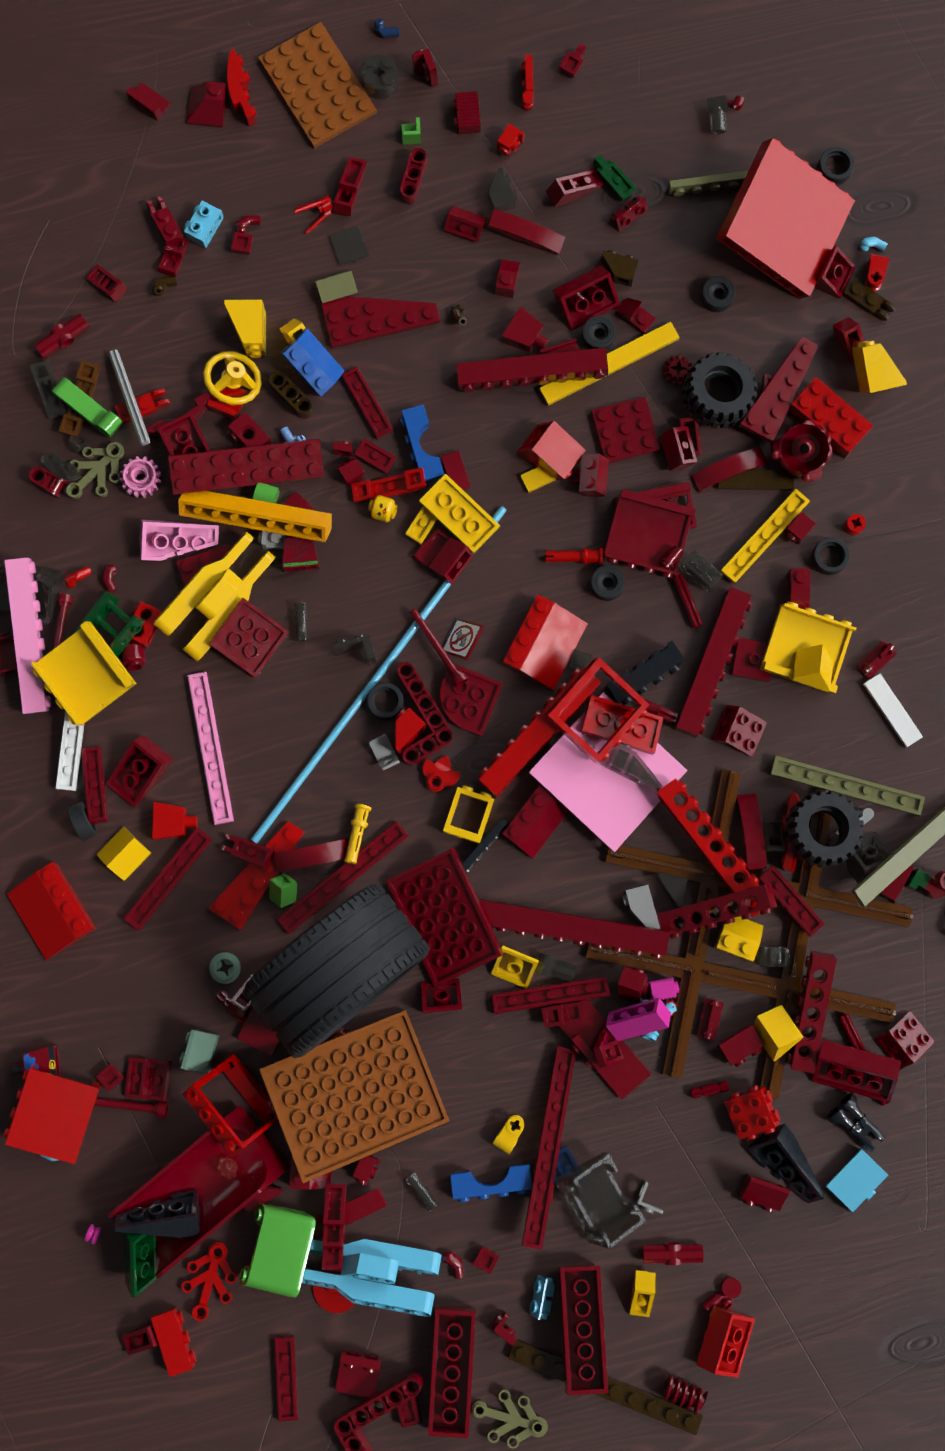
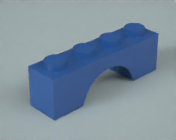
(416, 422)
(465, 1185)

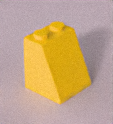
(250, 324)
(875, 368)

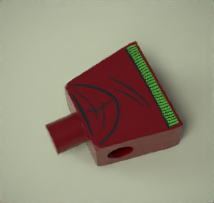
(299, 555)

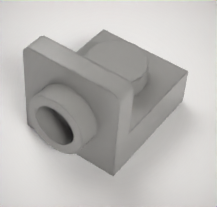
(271, 540)

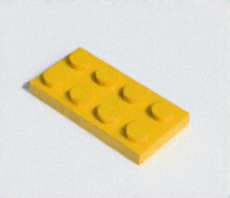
(459, 513)

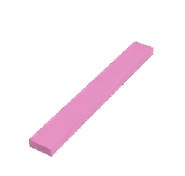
(210, 748)

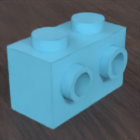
(203, 224)

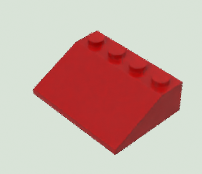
(545, 642)
(51, 910)

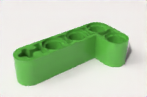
(87, 408)

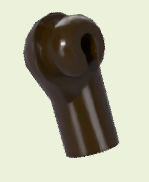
(162, 284)
(456, 313)

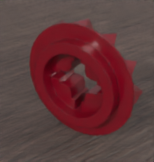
(671, 374)

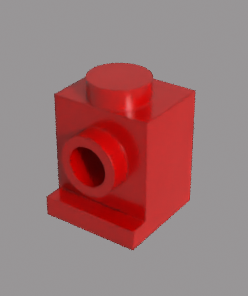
(510, 140)

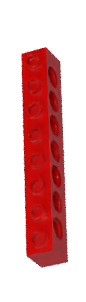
(702, 843)

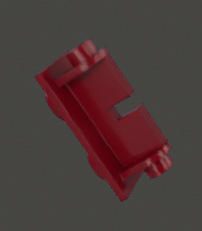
(635, 209)
(877, 659)
(710, 1019)

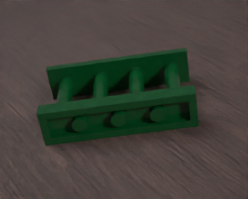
(101, 610)

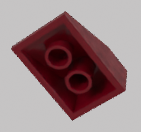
(183, 436)
(139, 770)

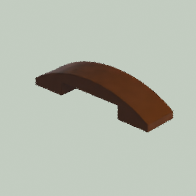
(87, 382)

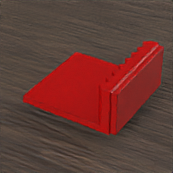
(228, 410)

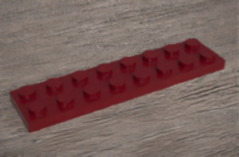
(245, 466)

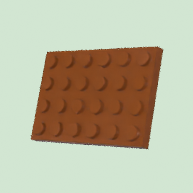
(317, 85)

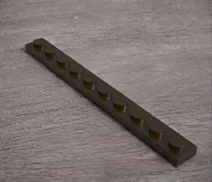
(617, 1391)

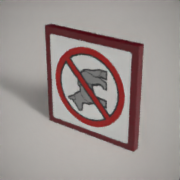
(462, 638)

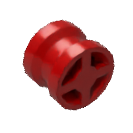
(851, 525)

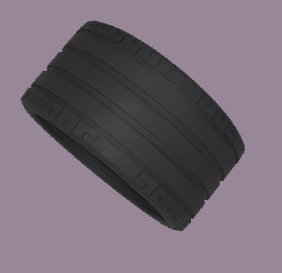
(335, 969)

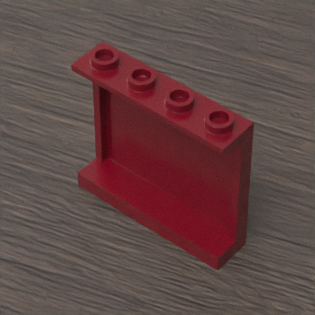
(646, 531)

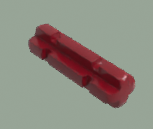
(223, 998)
(709, 1089)

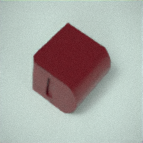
(351, 471)

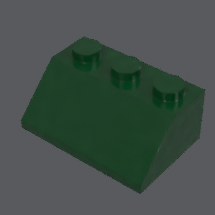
(139, 1261)

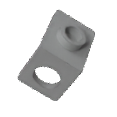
(384, 752)
(646, 1207)

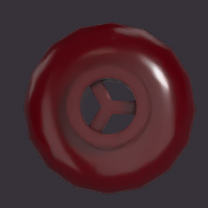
(133, 656)

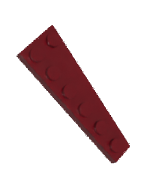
(773, 403)

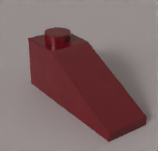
(573, 187)
(799, 587)

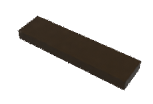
(760, 481)

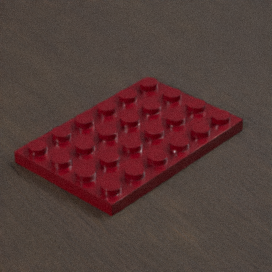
(446, 915)

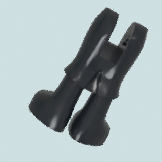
(859, 1126)

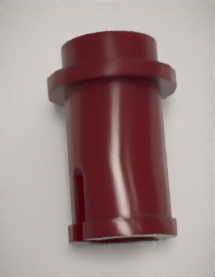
(671, 557)

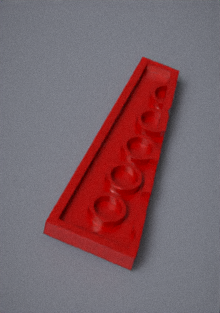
(251, 884)

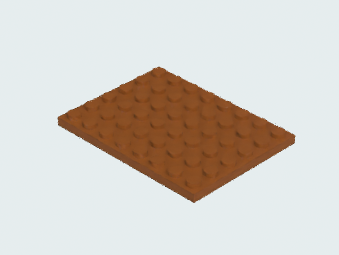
(354, 1096)

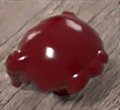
(803, 450)

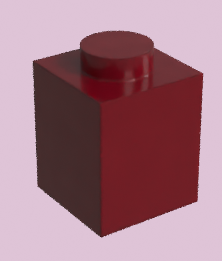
(799, 528)

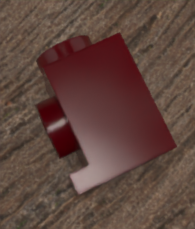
(366, 1169)

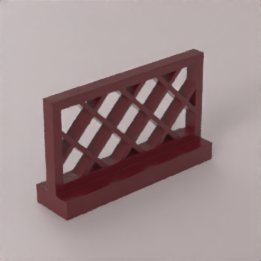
(670, 492)

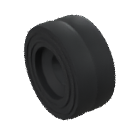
(718, 283)
(598, 323)
(612, 573)

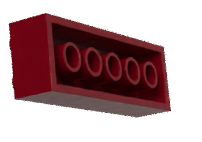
(583, 1330)
(452, 1372)

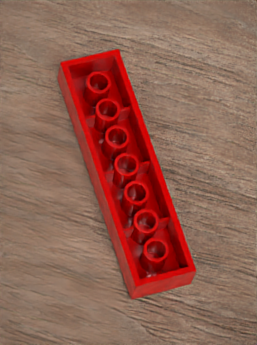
(532, 739)

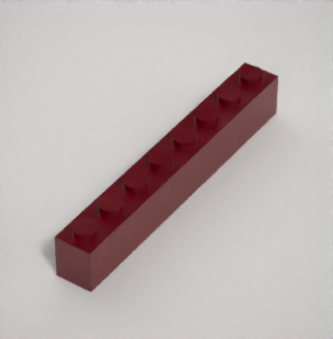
(532, 370)
(713, 661)

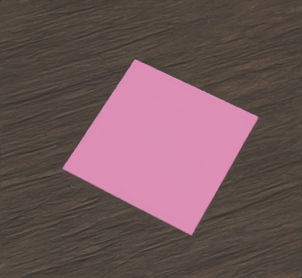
(598, 796)

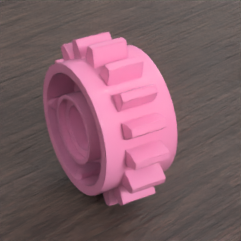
(138, 467)

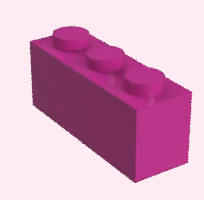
(638, 1019)

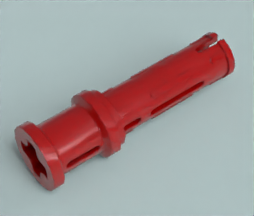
(584, 556)

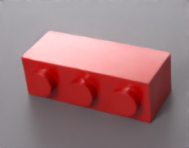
(173, 1341)

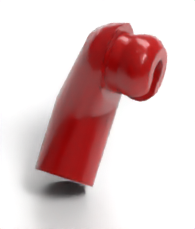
(74, 577)

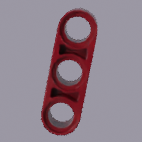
(417, 168)

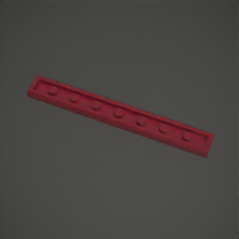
(342, 878)

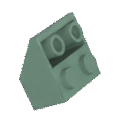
(199, 1051)

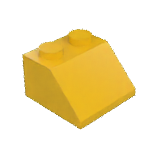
(740, 938)

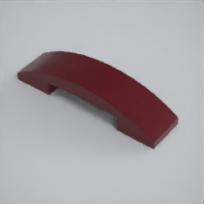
(197, 412)
(728, 468)
(752, 832)
(311, 855)

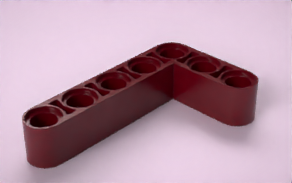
(427, 714)
(373, 1412)

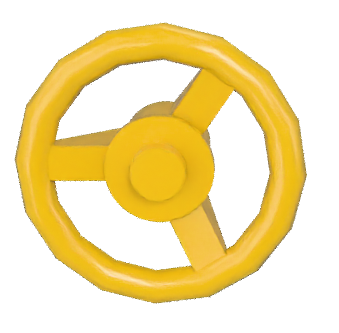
(233, 377)

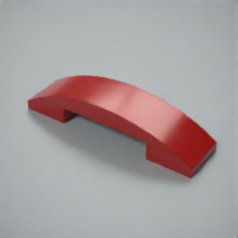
(390, 486)

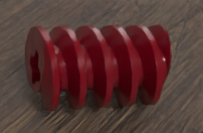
(684, 1394)

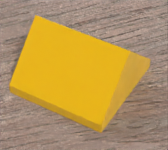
(813, 667)
(123, 854)
(515, 967)
(777, 1031)

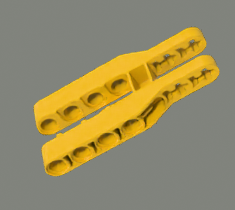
(217, 602)

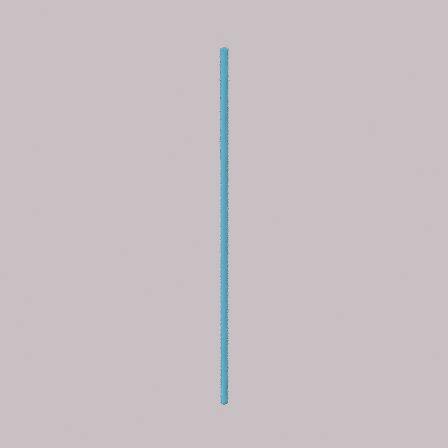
(355, 705)

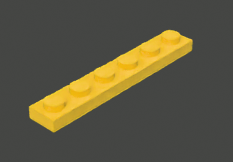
(765, 536)

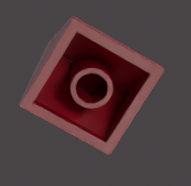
(835, 273)
(441, 998)

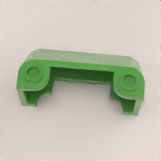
(279, 1250)

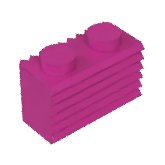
(663, 989)

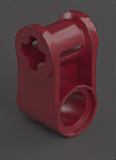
(50, 482)

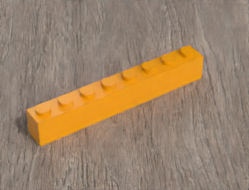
(256, 515)

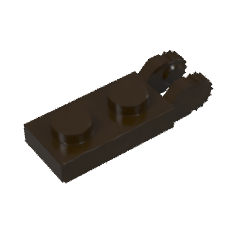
(868, 299)

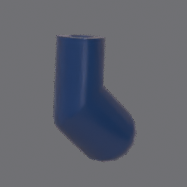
(384, 31)

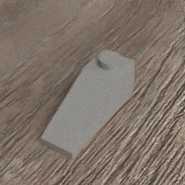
(641, 906)

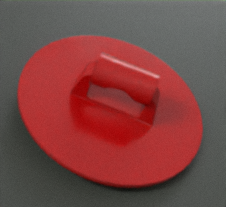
(331, 1299)

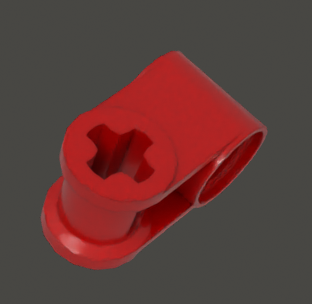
(876, 271)

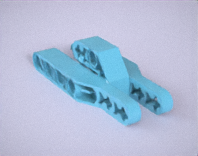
(378, 1263)

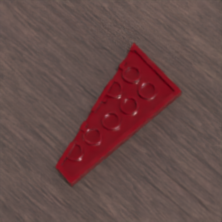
(363, 319)

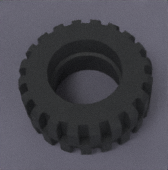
(731, 372)
(845, 817)

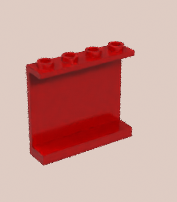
(51, 1115)

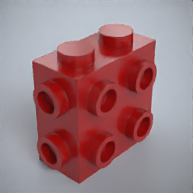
(752, 1112)

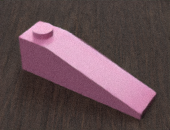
(169, 538)

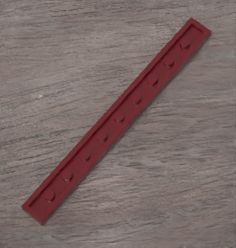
(549, 1148)

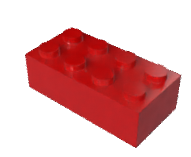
(833, 413)

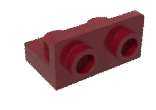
(424, 63)

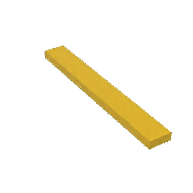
(616, 360)

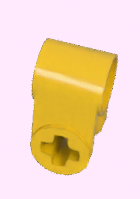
(508, 1137)

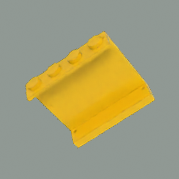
(83, 674)

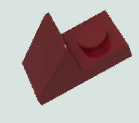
(634, 314)
(140, 1339)

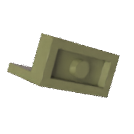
(336, 286)

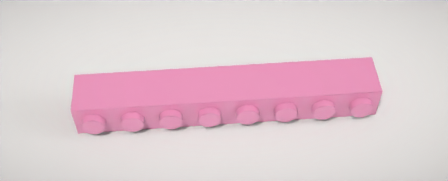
(26, 633)

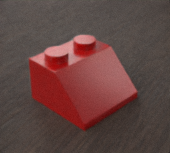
(408, 729)

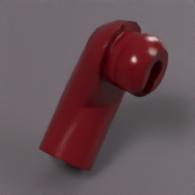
(108, 572)

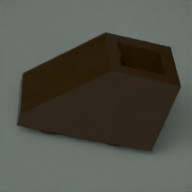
(620, 267)

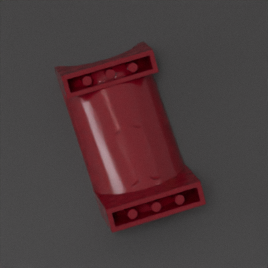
(218, 1197)

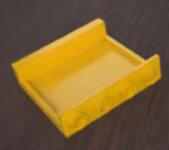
(803, 629)

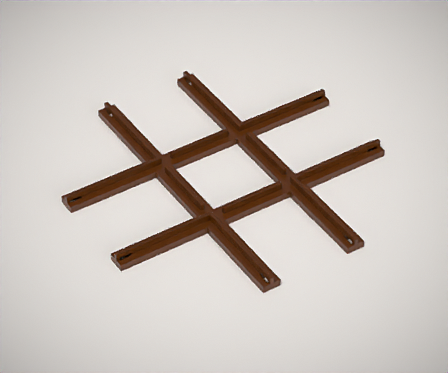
(693, 967)

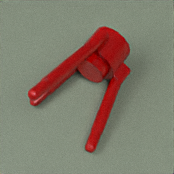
(323, 205)

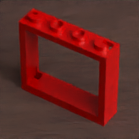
(573, 690)
(249, 1090)

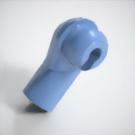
(288, 437)

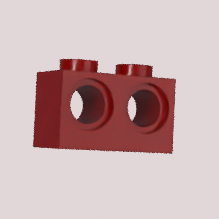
(148, 627)

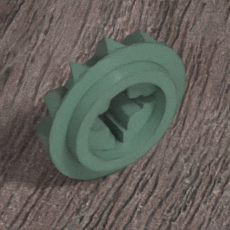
(221, 976)

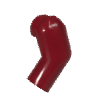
(247, 220)
(454, 1261)
(718, 1300)

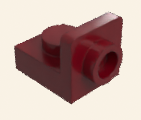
(506, 1332)

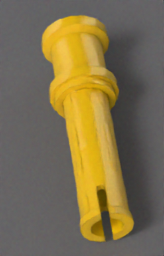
(358, 825)

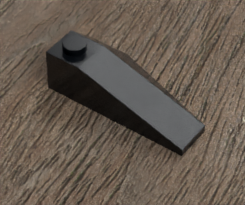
(784, 1157)
(170, 1218)

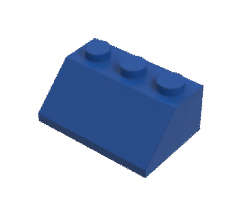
(312, 362)

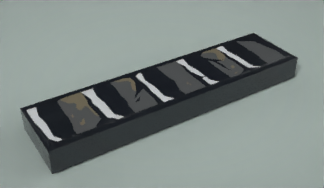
(484, 845)

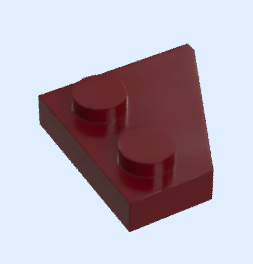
(607, 1048)

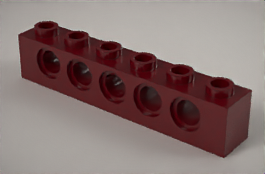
(762, 894)
(817, 960)

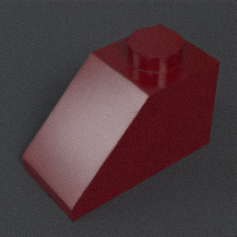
(507, 278)
(847, 336)

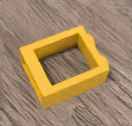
(461, 833)

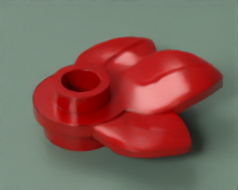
(441, 771)

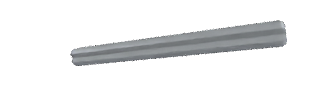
(129, 397)

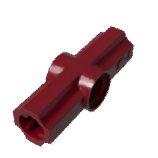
(62, 335)
(673, 1253)

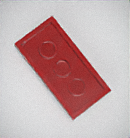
(605, 717)

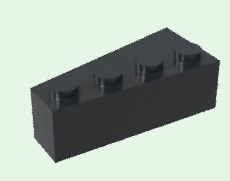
(647, 673)

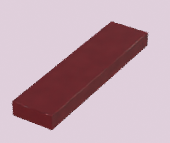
(367, 403)
(94, 785)
(791, 901)
(286, 1378)

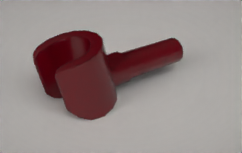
(737, 103)

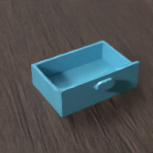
(856, 1180)

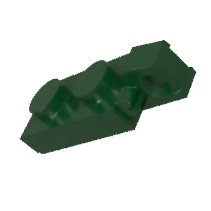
(614, 178)

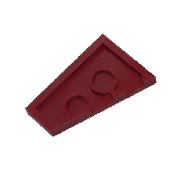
(190, 566)

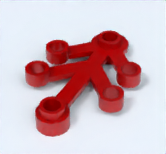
(210, 1277)

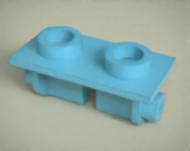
(539, 1305)

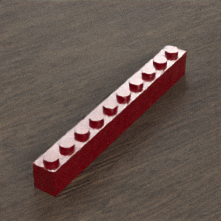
(576, 928)

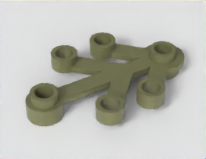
(97, 468)
(513, 1419)

